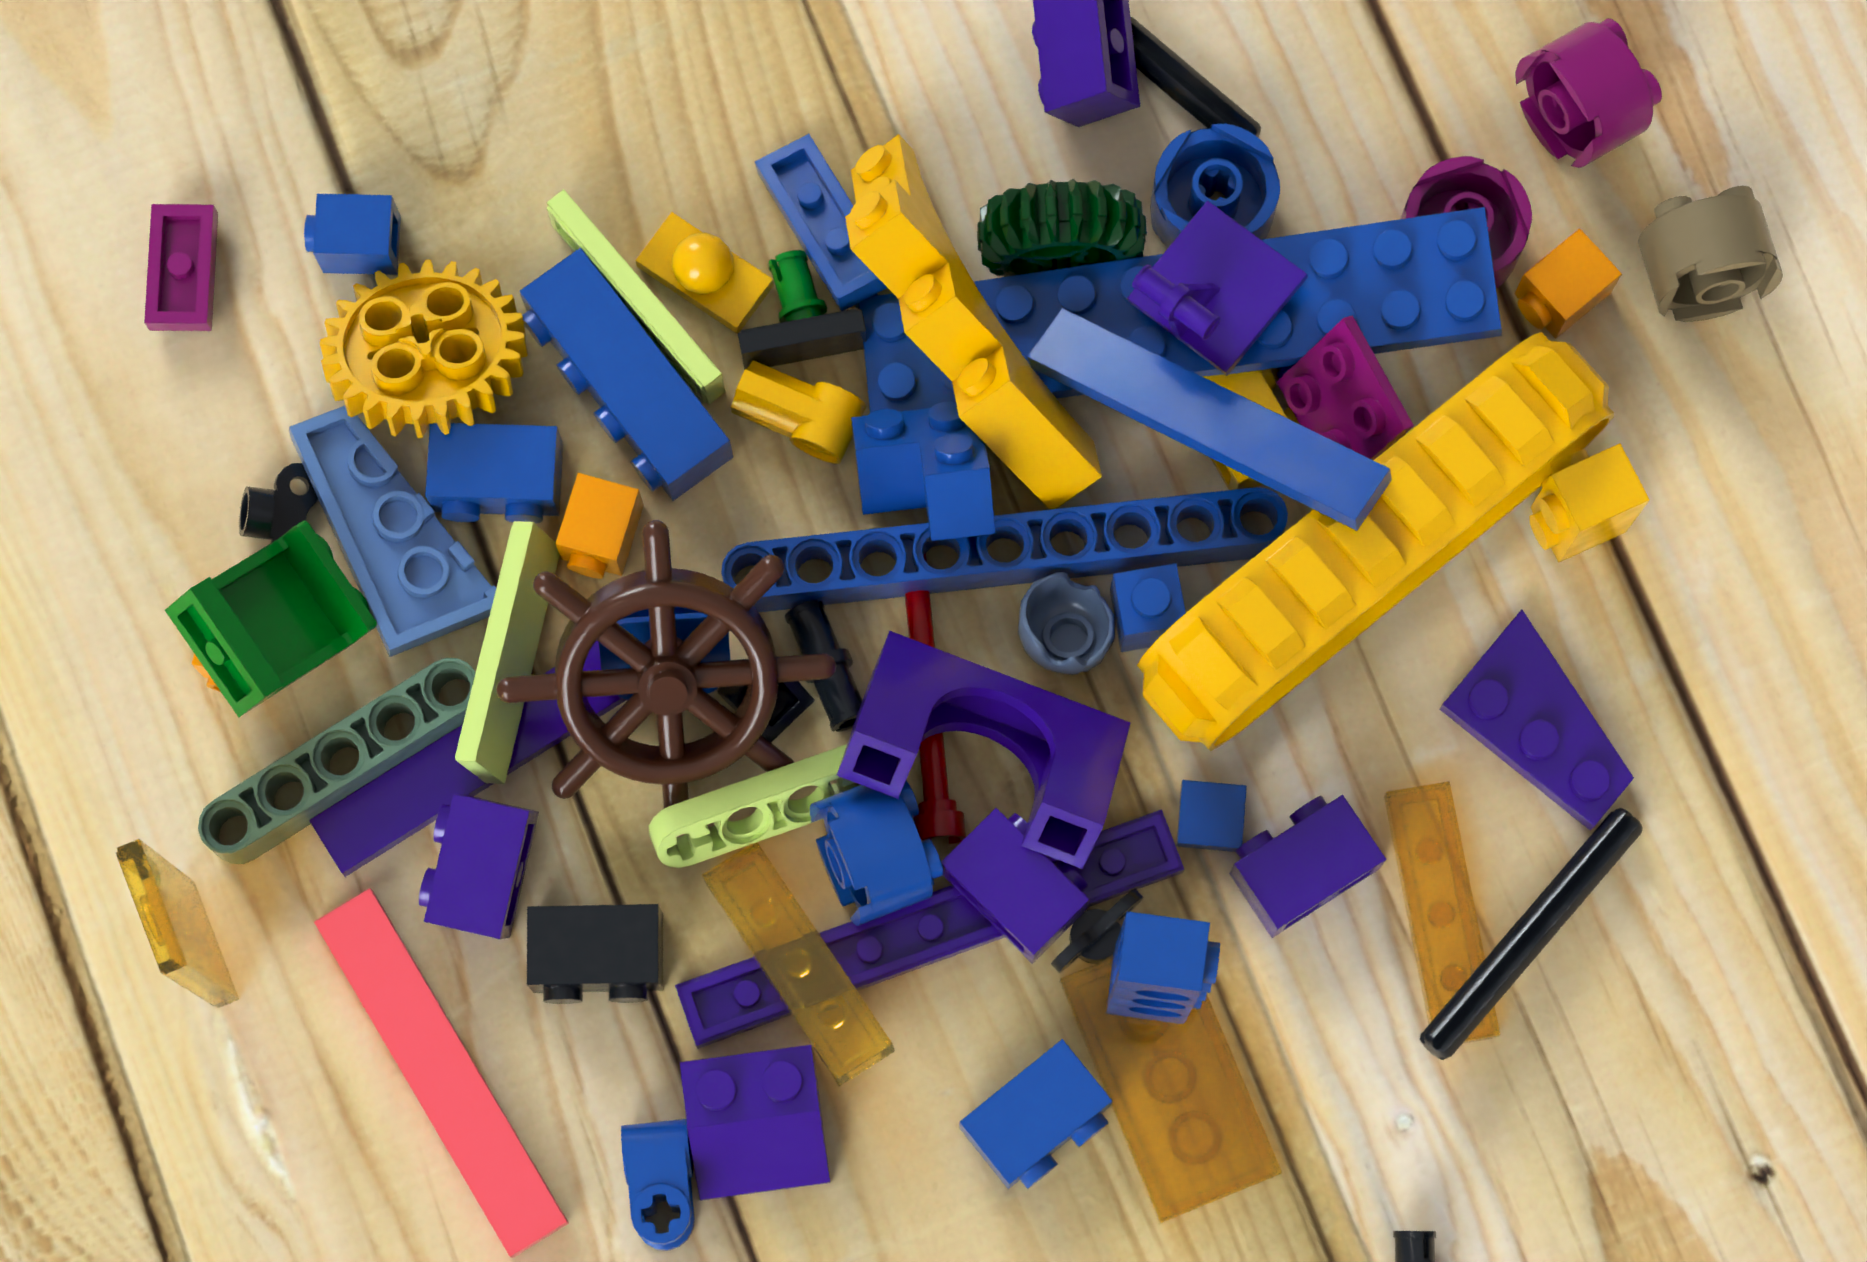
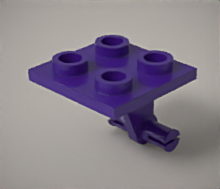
(1216, 287)

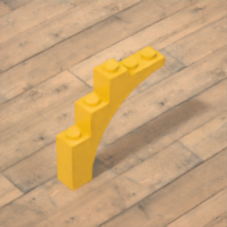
(950, 321)

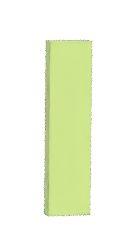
(651, 314)
(506, 652)

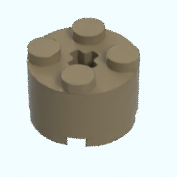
(1709, 254)

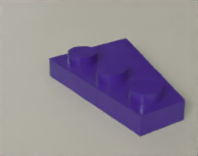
(1538, 724)

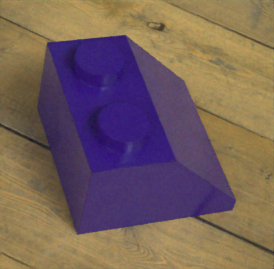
(755, 1122)

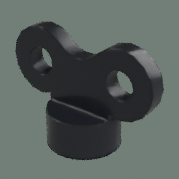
(274, 512)
(1096, 933)

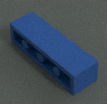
(625, 374)

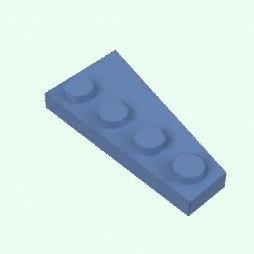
(395, 547)

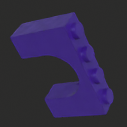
(1062, 743)

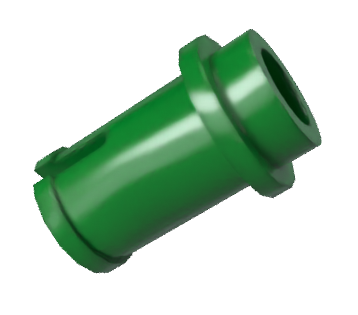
(795, 287)

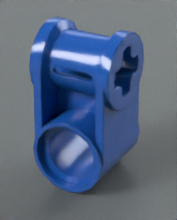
(659, 1170)

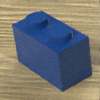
(494, 471)
(1036, 1116)

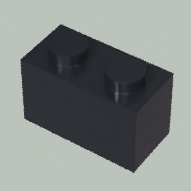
(595, 951)

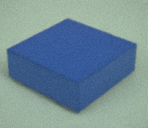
(1211, 815)

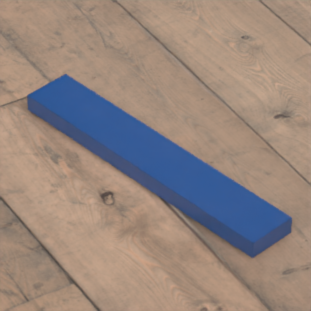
(1210, 419)

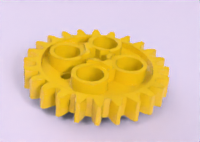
(423, 348)

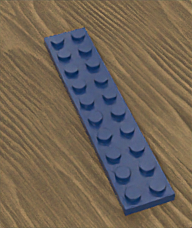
(1400, 280)

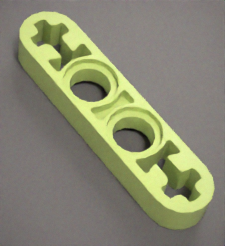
(772, 816)

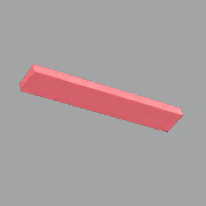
(441, 1073)

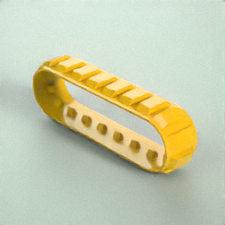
(1331, 583)

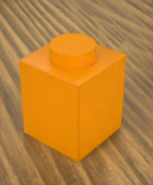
(1566, 284)
(599, 526)

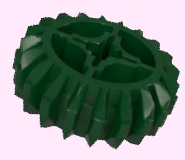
(1059, 227)

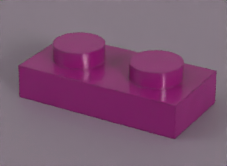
(181, 267)

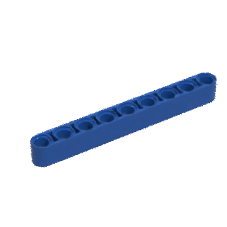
(1031, 532)

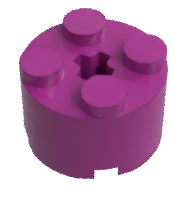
(1587, 92)
(1472, 184)

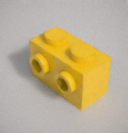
(1586, 502)

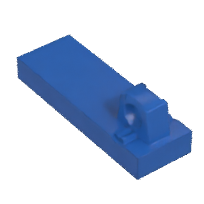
(816, 214)

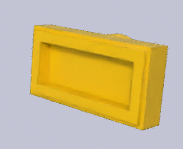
(704, 272)

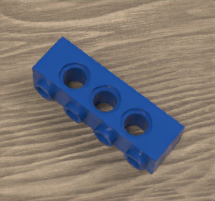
(1161, 968)

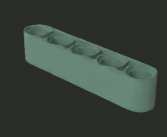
(311, 763)

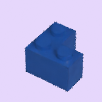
(925, 462)

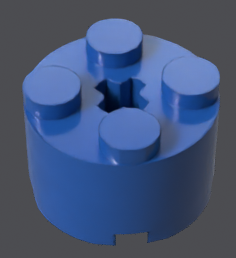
(1212, 161)
(875, 851)

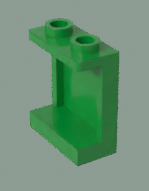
(272, 618)

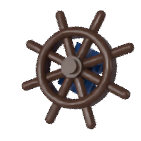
(664, 652)

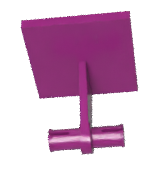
(1345, 393)

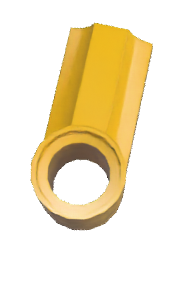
(810, 415)

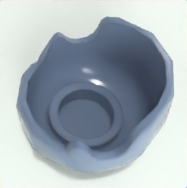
(1065, 625)

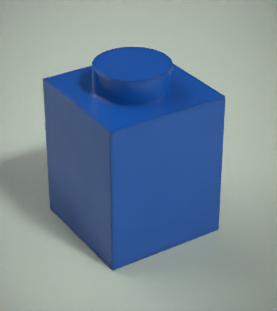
(354, 234)
(1145, 604)

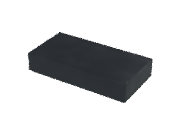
(803, 338)

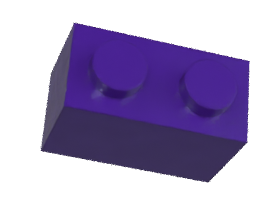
(1085, 59)
(1305, 864)
(478, 866)
(1016, 886)

